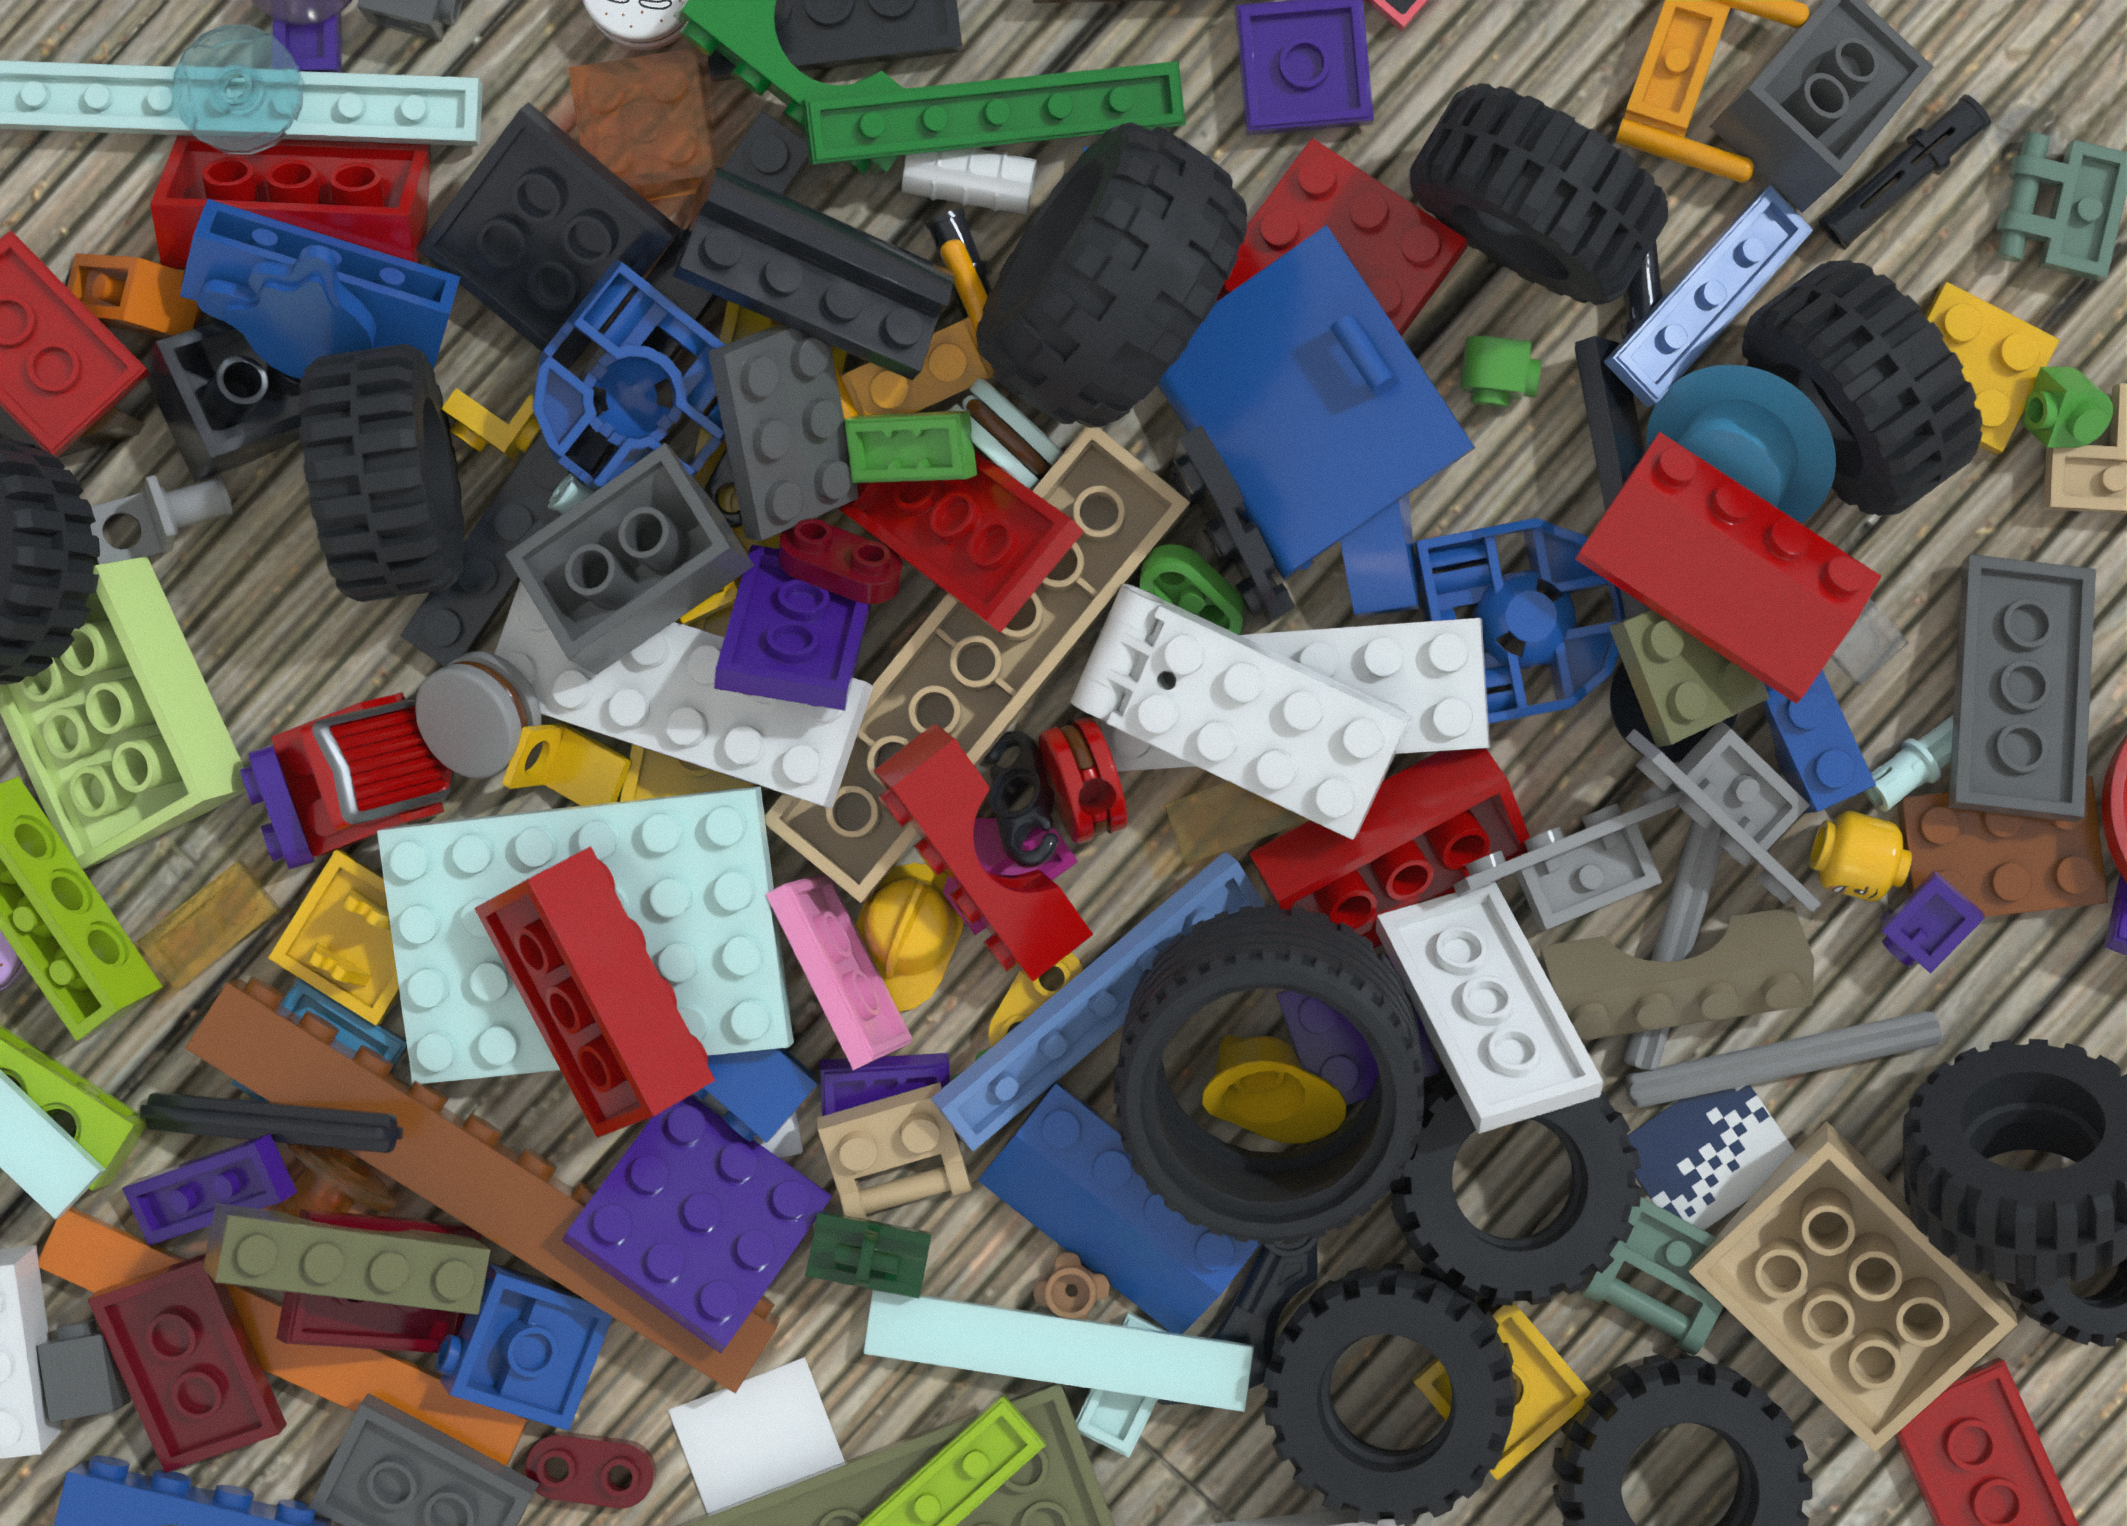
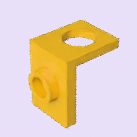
(568, 765)

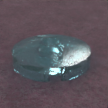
(264, 108)

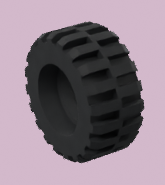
(1539, 193)
(1876, 376)
(381, 473)
(43, 559)
(2008, 1217)
(1530, 1265)
(1673, 1393)
(1354, 1471)

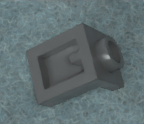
(414, 17)

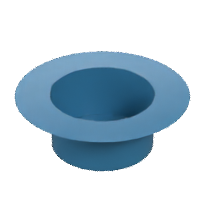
(1753, 432)

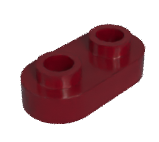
(840, 562)
(589, 1468)

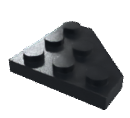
(1206, 481)

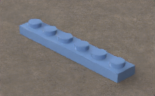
(1083, 1010)

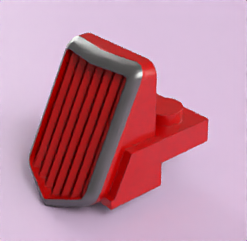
(361, 772)

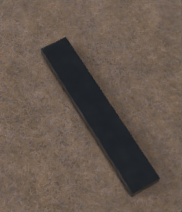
(1611, 425)

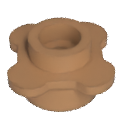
(1068, 1271)

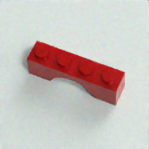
(940, 796)

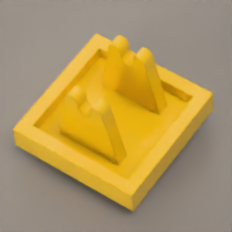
(344, 939)

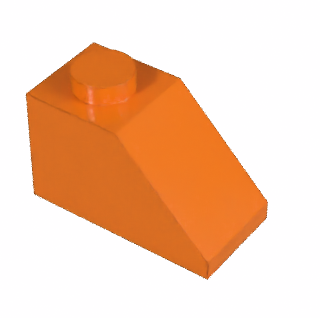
(133, 294)

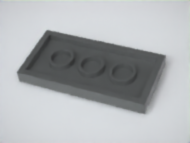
(2022, 688)

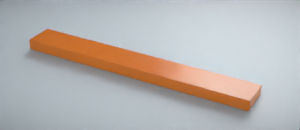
(102, 1255)

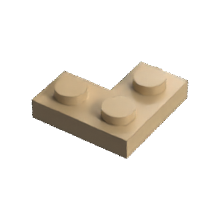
(2091, 475)

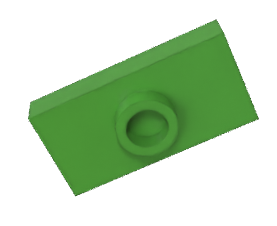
(910, 446)

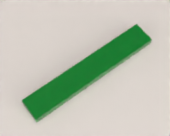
(991, 112)

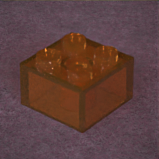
(647, 120)

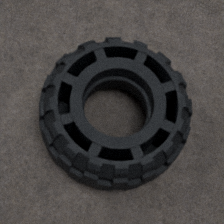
(1113, 276)

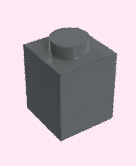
(80, 1373)

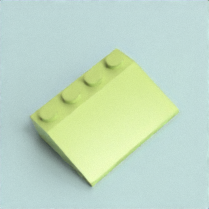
(122, 724)

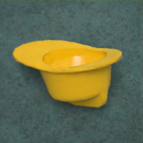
(910, 932)
(1270, 1093)

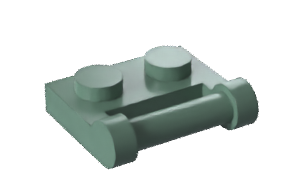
(1665, 1249)

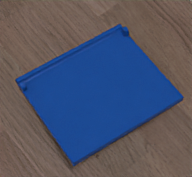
(1312, 402)

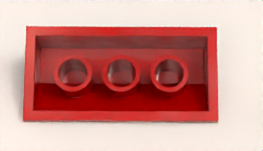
(335, 188)
(1728, 568)
(1408, 848)
(595, 993)

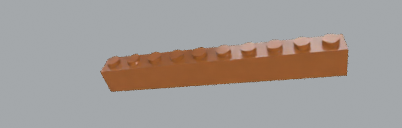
(448, 1160)

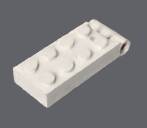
(1240, 711)

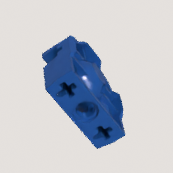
(628, 375)
(1511, 604)

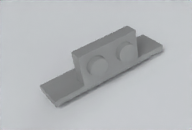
(1737, 792)
(1582, 870)

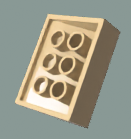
(1851, 1289)

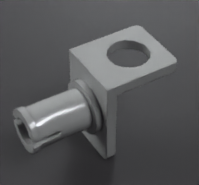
(160, 515)

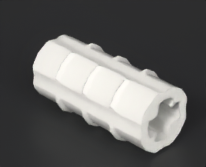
(972, 178)

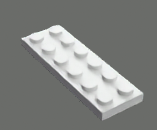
(1416, 667)
(668, 704)

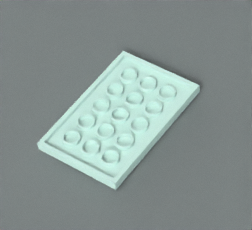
(683, 871)

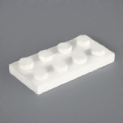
(1488, 1007)

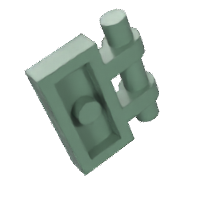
(2084, 211)

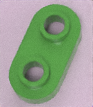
(1192, 584)

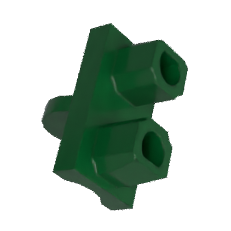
(868, 1254)

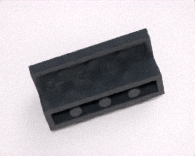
(812, 272)

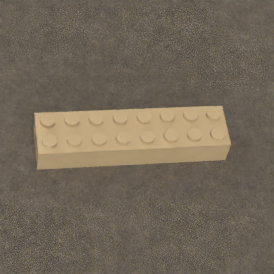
(981, 679)

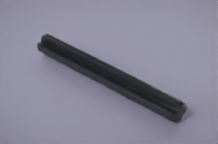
(284, 1122)

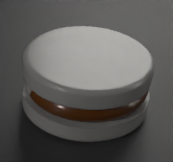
(475, 713)

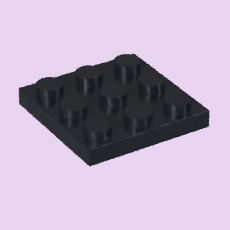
(542, 230)

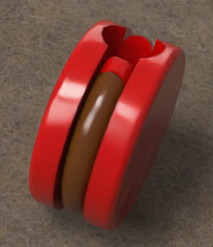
(1083, 780)

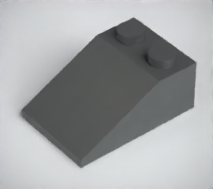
(1822, 99)

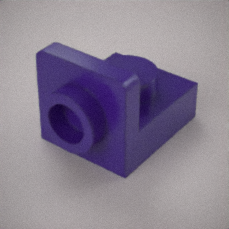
(1929, 923)

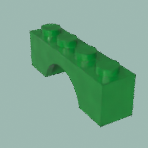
(748, 38)

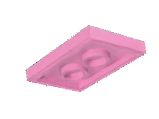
(839, 969)

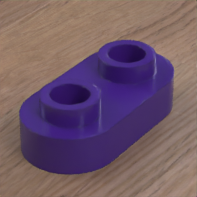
(267, 784)

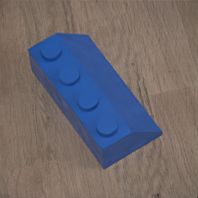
(1079, 1188)

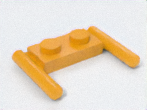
(1675, 76)
(949, 365)

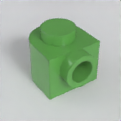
(1498, 370)
(2066, 408)

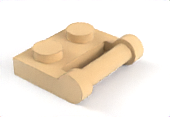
(889, 1136)

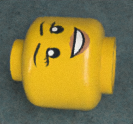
(1860, 856)

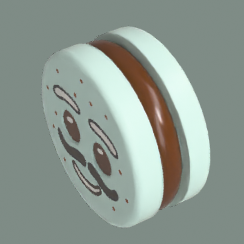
(1008, 435)

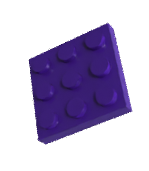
(697, 1220)

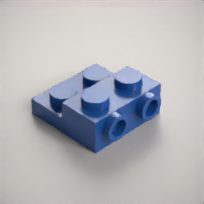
(524, 1349)

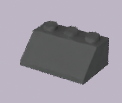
(628, 560)

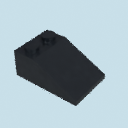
(222, 399)

